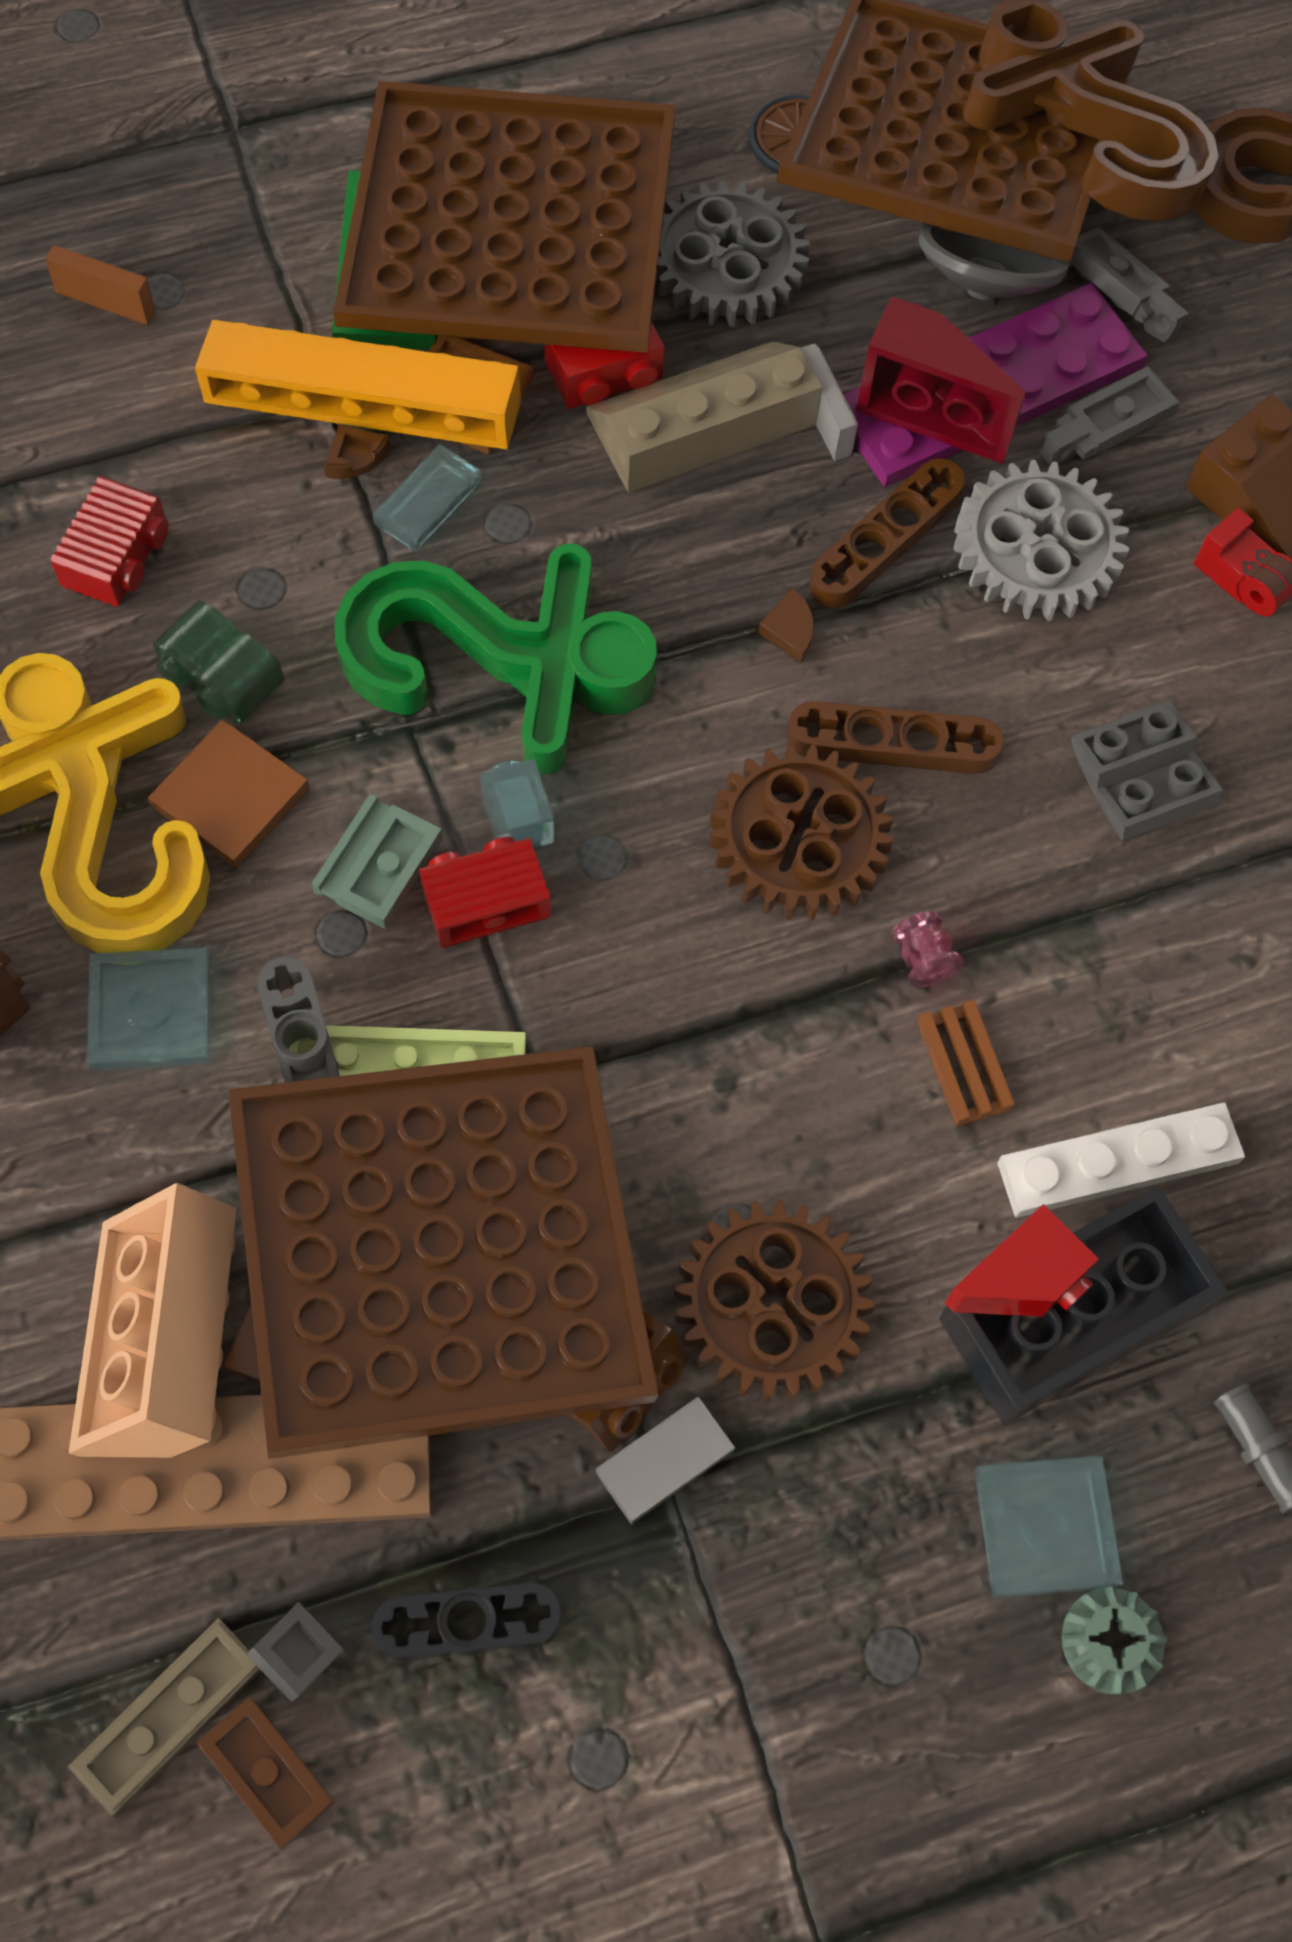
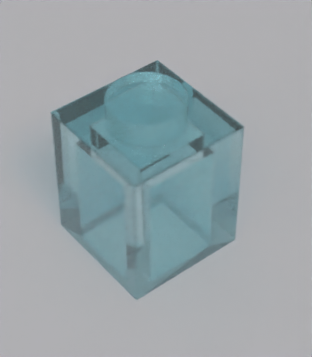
(517, 802)

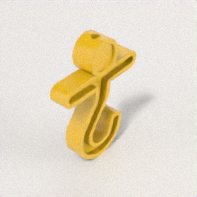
(77, 752)

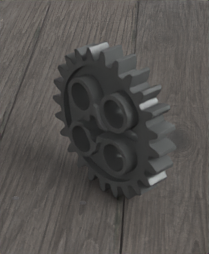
(730, 253)

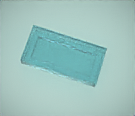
(427, 497)

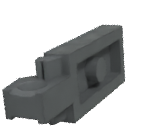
(1128, 283)
(1110, 417)

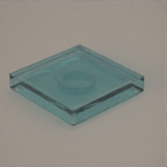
(149, 1009)
(1048, 1526)

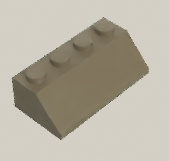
(707, 413)

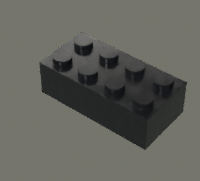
(1142, 1288)

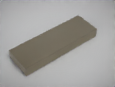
(165, 1718)

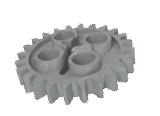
(1041, 540)

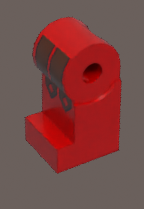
(1246, 565)

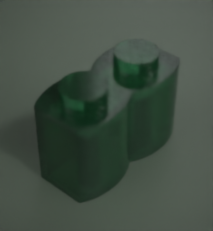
(218, 663)

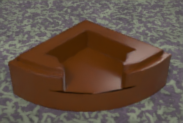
(355, 452)
(789, 625)

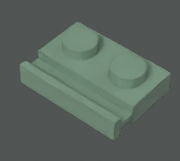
(377, 861)

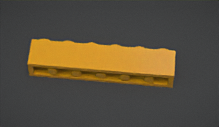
(359, 384)

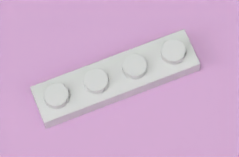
(1120, 1159)

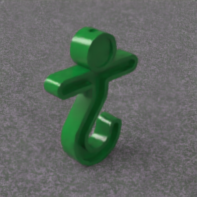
(563, 656)

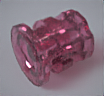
(926, 949)

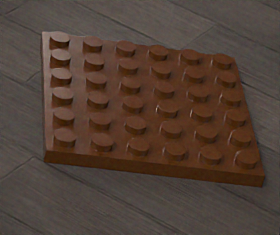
(894, 136)
(508, 217)
(436, 1251)

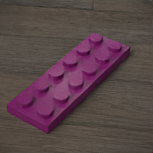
(1049, 351)

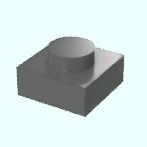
(295, 1652)

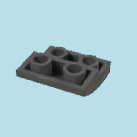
(1146, 770)

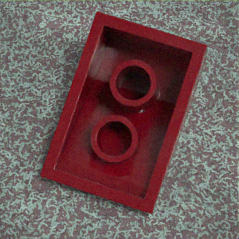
(938, 383)

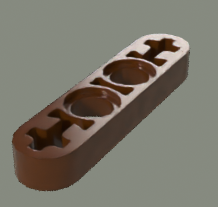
(881, 527)
(894, 746)

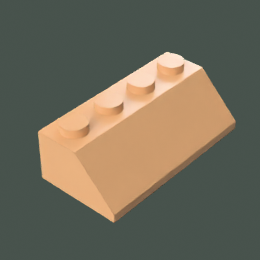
(155, 1328)

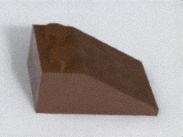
(1252, 471)

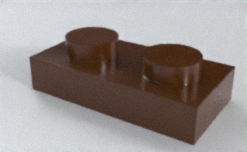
(265, 1773)

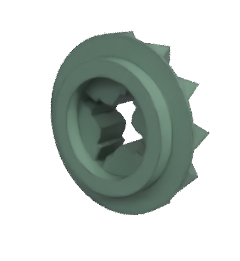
(1095, 1662)

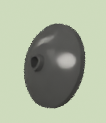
(989, 268)

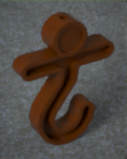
(1037, 68)
(1236, 204)

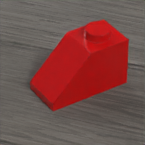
(1028, 1271)

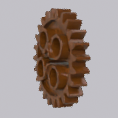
(849, 850)
(731, 1332)

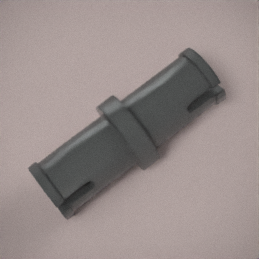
(1260, 1441)

